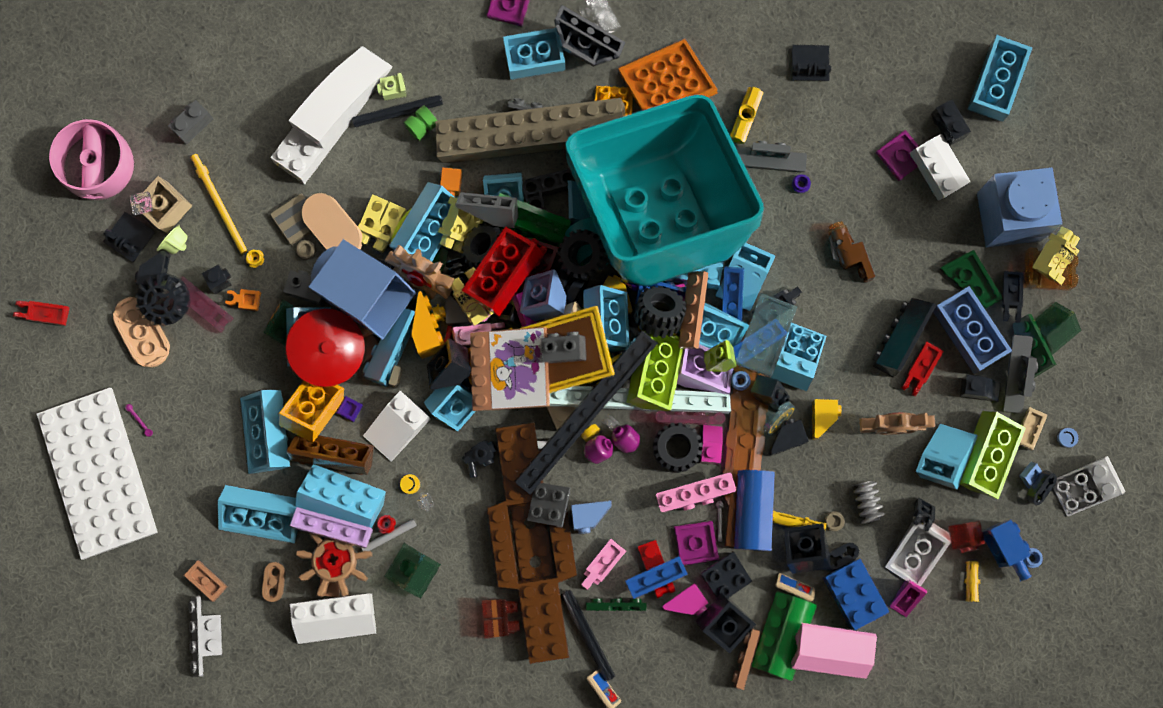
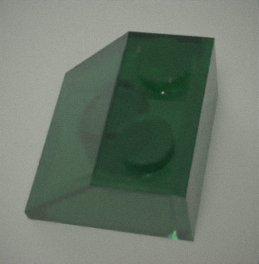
(412, 570)

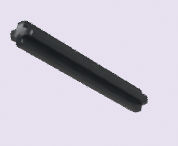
(396, 111)
(588, 635)

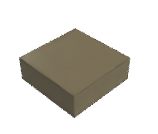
(395, 376)

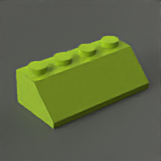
(656, 377)
(992, 454)

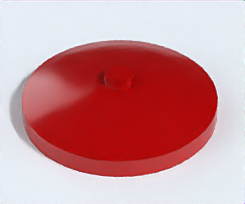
(324, 347)

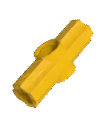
(750, 106)

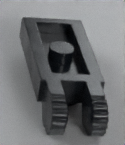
(1012, 294)
(924, 513)

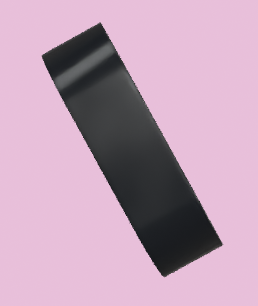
(1041, 487)
(844, 560)

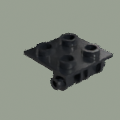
(810, 63)
(128, 236)
(726, 576)

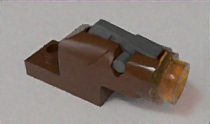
(847, 253)

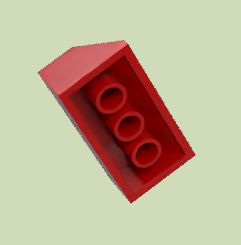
(502, 271)

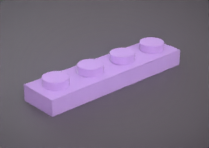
(331, 527)

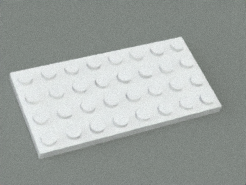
(96, 473)

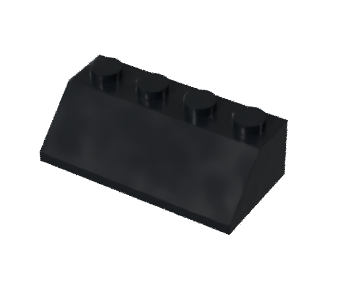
(903, 336)

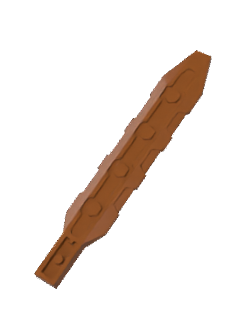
(743, 441)

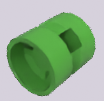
(420, 123)

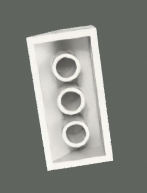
(333, 618)

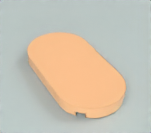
(330, 221)
(140, 336)

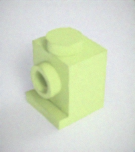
(396, 91)

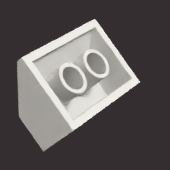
(939, 167)

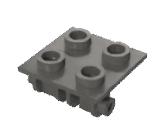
(549, 504)

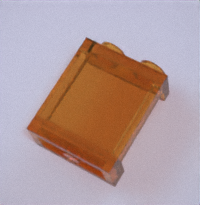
(1035, 280)

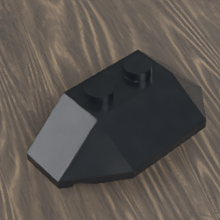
(585, 38)

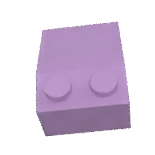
(694, 373)

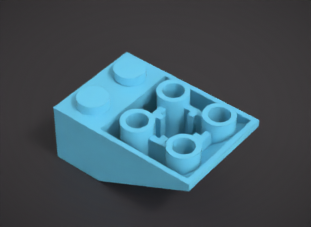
(756, 267)
(799, 357)
(946, 456)

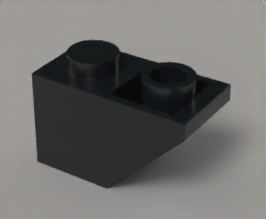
(769, 392)

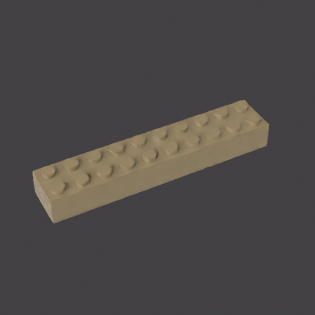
(520, 130)

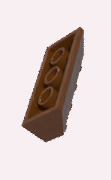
(332, 453)

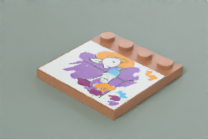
(509, 369)

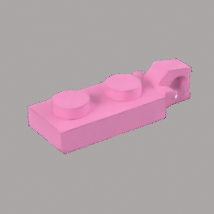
(603, 564)

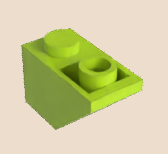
(720, 357)

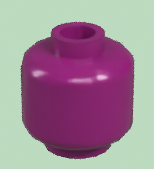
(625, 438)
(598, 449)

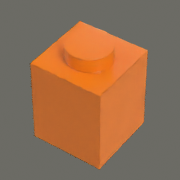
(451, 180)

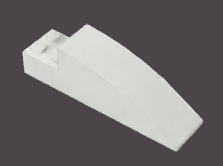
(329, 113)

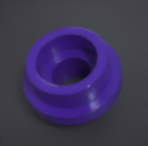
(807, 183)

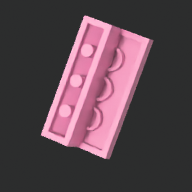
(834, 651)

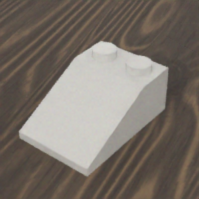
(396, 426)
(918, 552)

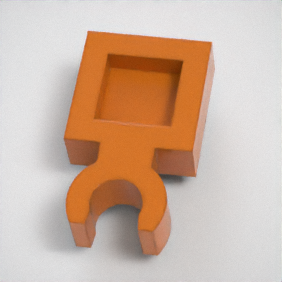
(246, 299)

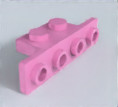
(694, 493)

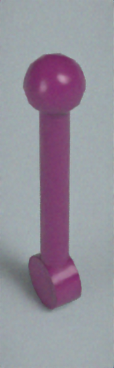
(148, 432)

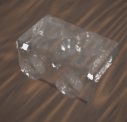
(600, 14)

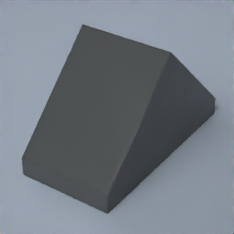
(455, 314)

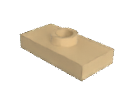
(1033, 422)

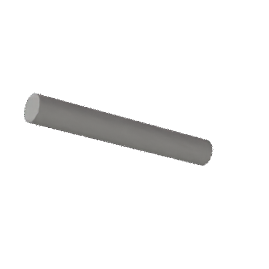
(388, 536)

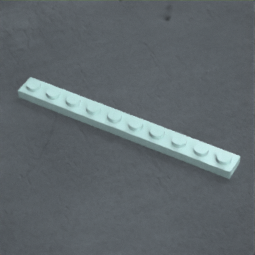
(683, 400)

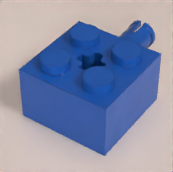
(1008, 547)

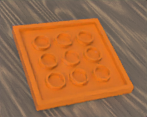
(667, 76)

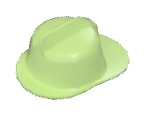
(174, 241)

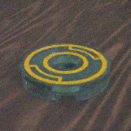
(776, 420)

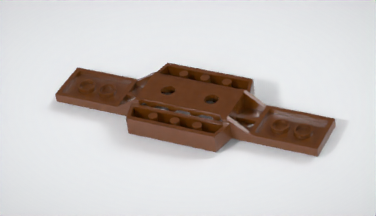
(538, 585)

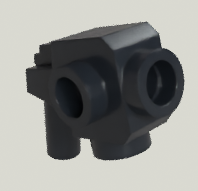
(480, 454)

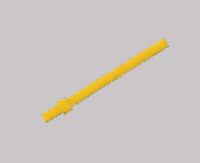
(202, 173)

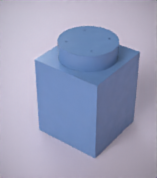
(1002, 205)
(360, 287)

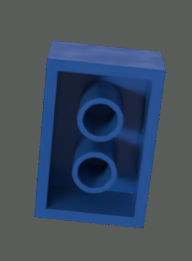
(855, 594)

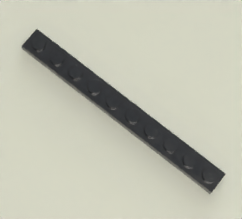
(585, 413)

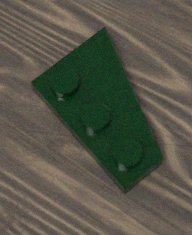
(970, 272)
(1039, 348)
(616, 605)

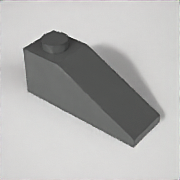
(492, 209)

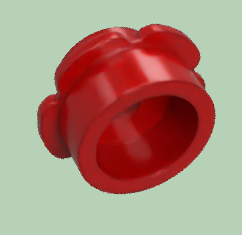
(381, 524)

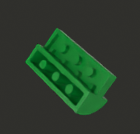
(539, 224)
(778, 639)

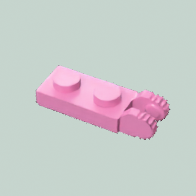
(462, 334)

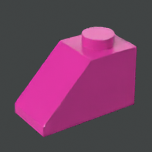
(712, 445)
(687, 602)

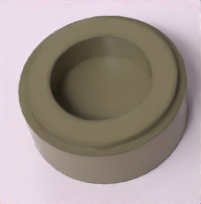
(305, 249)
(834, 521)

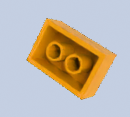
(310, 409)

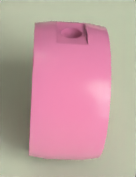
(93, 137)

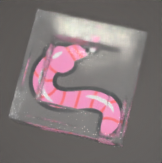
(141, 203)

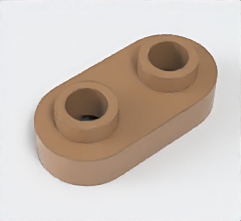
(271, 581)

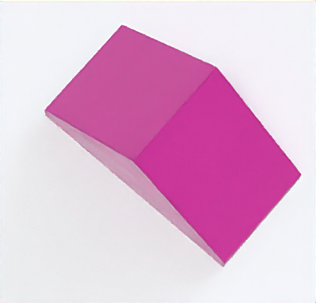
(907, 597)

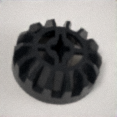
(177, 291)

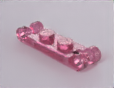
(206, 307)
(697, 419)

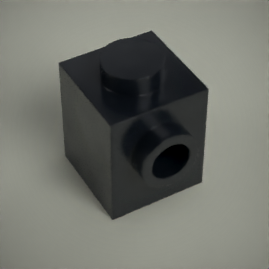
(217, 278)

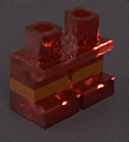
(501, 626)

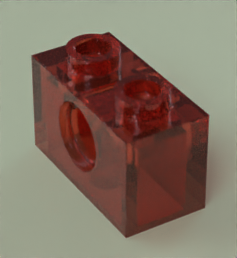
(966, 536)

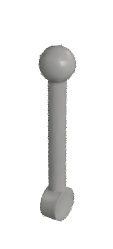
(719, 505)

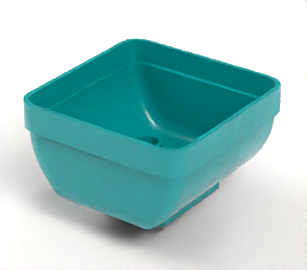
(663, 190)

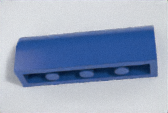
(754, 510)

